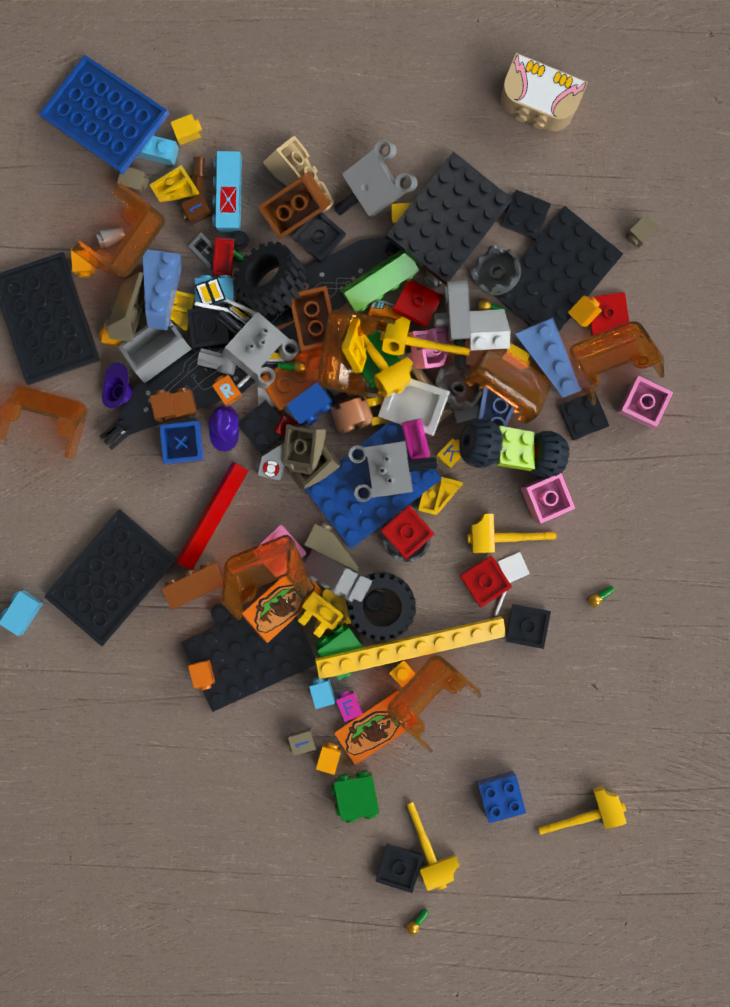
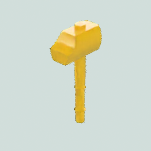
(396, 338)
(392, 378)
(484, 539)
(609, 810)
(438, 872)

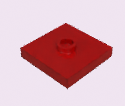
(417, 303)
(613, 313)
(407, 532)
(485, 581)

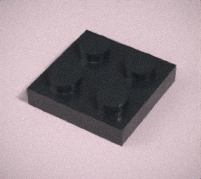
(526, 214)
(319, 236)
(205, 329)
(583, 417)
(260, 426)
(528, 626)
(399, 868)

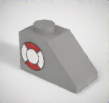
(272, 464)

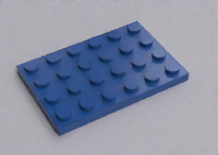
(104, 114)
(358, 519)

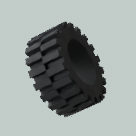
(277, 291)
(397, 627)

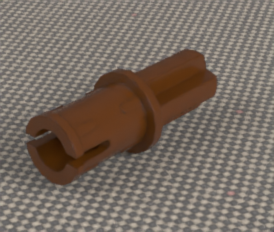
(198, 173)

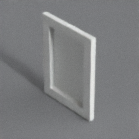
(416, 402)

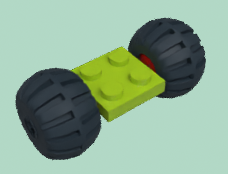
(485, 443)

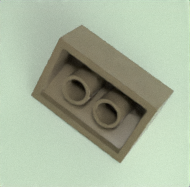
(127, 309)

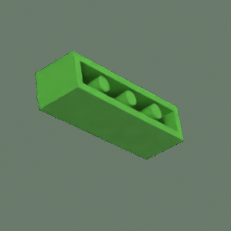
(379, 281)

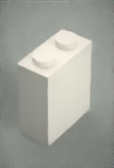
(489, 330)

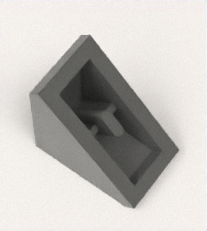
(202, 249)

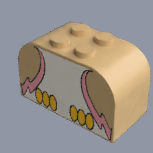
(541, 94)

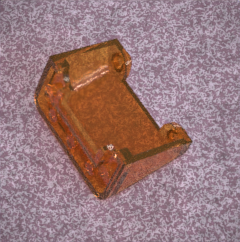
(512, 381)

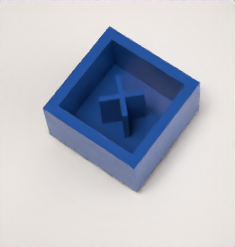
(311, 404)
(182, 443)
(501, 797)

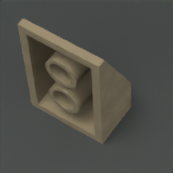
(327, 543)

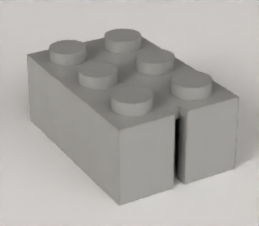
(154, 350)
(336, 576)

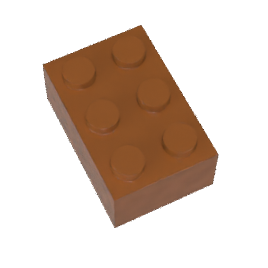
(294, 205)
(311, 318)
(193, 584)

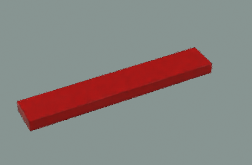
(212, 516)

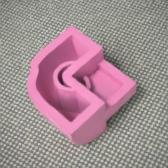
(429, 358)

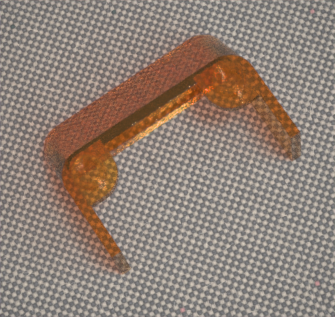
(145, 224)
(612, 350)
(334, 367)
(70, 414)
(258, 567)
(422, 690)

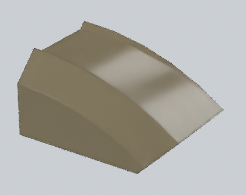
(303, 447)
(326, 465)

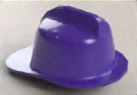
(116, 386)
(224, 428)

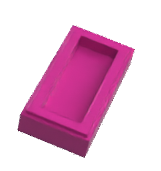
(415, 439)

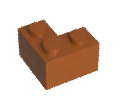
(173, 406)

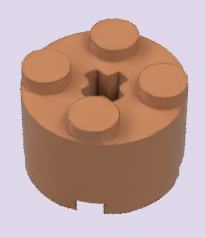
(352, 414)

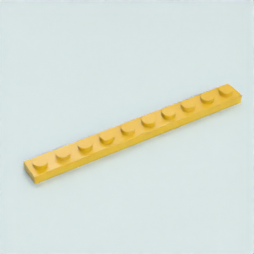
(410, 647)

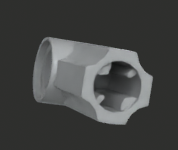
(216, 361)

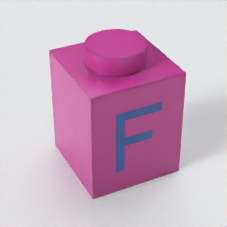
(348, 705)

